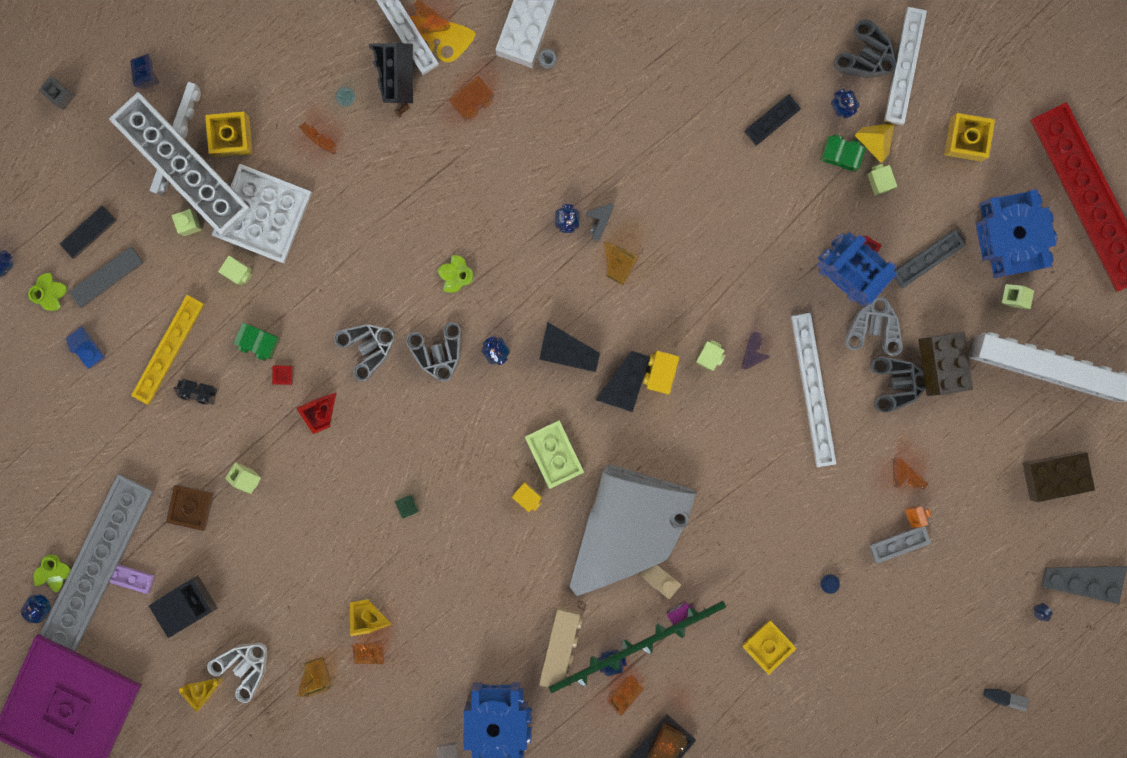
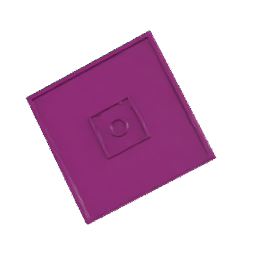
(65, 704)

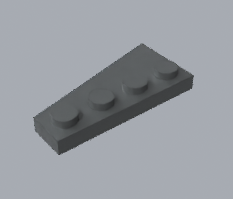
(1093, 582)

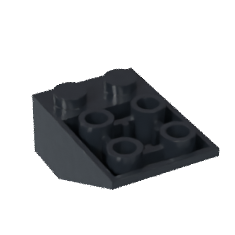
(183, 606)

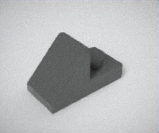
(56, 93)
(602, 216)

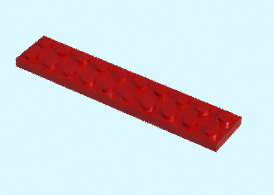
(1086, 189)

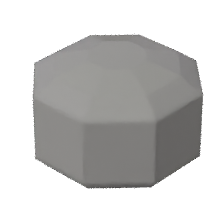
(547, 58)

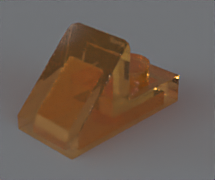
(434, 21)
(902, 471)
(369, 653)
(625, 695)

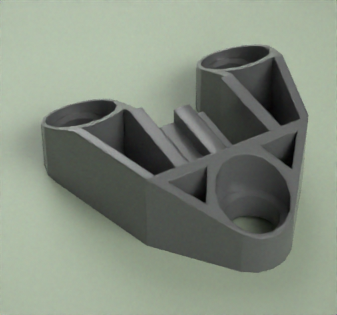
(876, 40)
(900, 399)

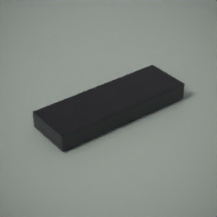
(772, 120)
(88, 232)

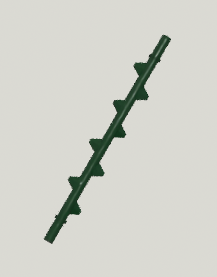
(628, 648)

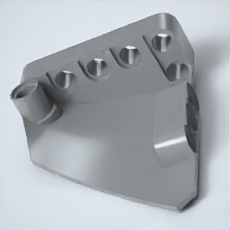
(629, 527)

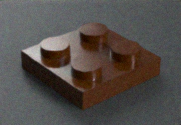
(189, 507)

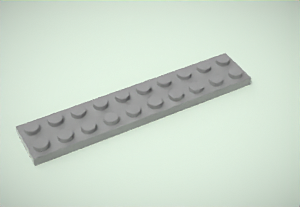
(97, 562)

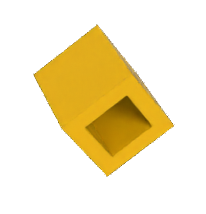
(527, 497)

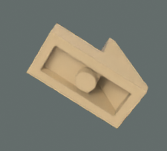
(661, 580)

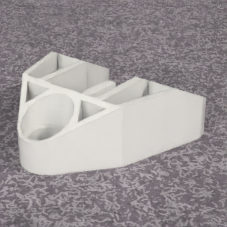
(254, 679)

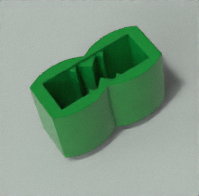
(843, 153)
(257, 341)

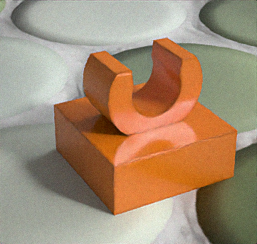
(917, 516)

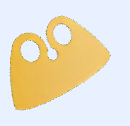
(457, 37)

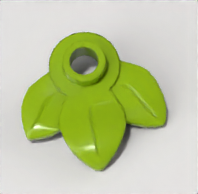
(453, 272)
(50, 292)
(52, 576)

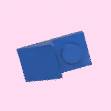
(82, 344)

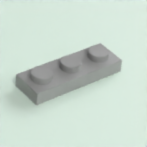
(899, 544)

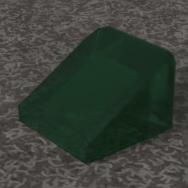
(407, 506)

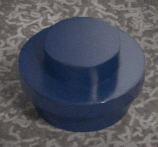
(830, 584)
(1042, 612)

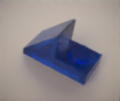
(143, 72)

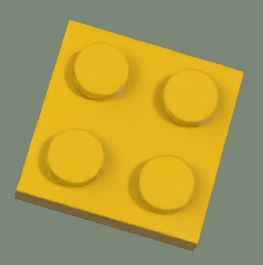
(768, 647)

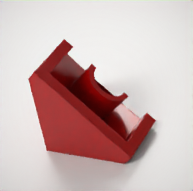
(318, 412)

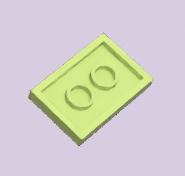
(554, 454)

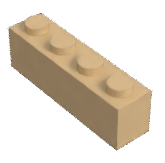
(560, 645)

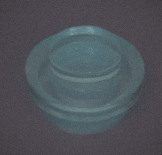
(345, 96)

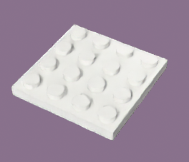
(274, 214)

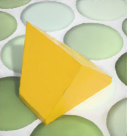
(877, 139)
(366, 618)
(199, 693)

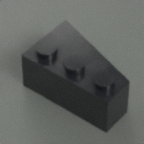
(395, 71)
(566, 350)
(626, 382)

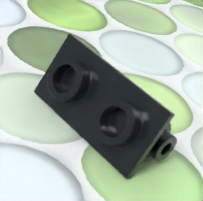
(203, 395)

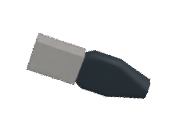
(1004, 698)

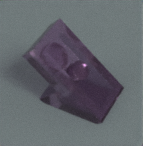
(751, 356)

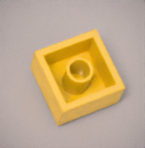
(229, 134)
(969, 137)
(661, 372)

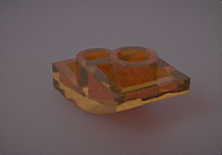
(321, 141)

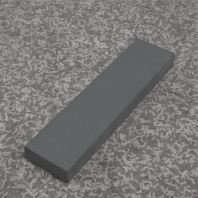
(929, 258)
(106, 277)

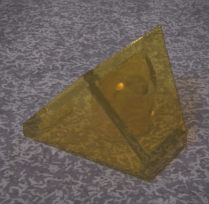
(619, 262)
(315, 678)

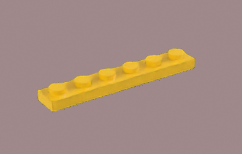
(168, 349)

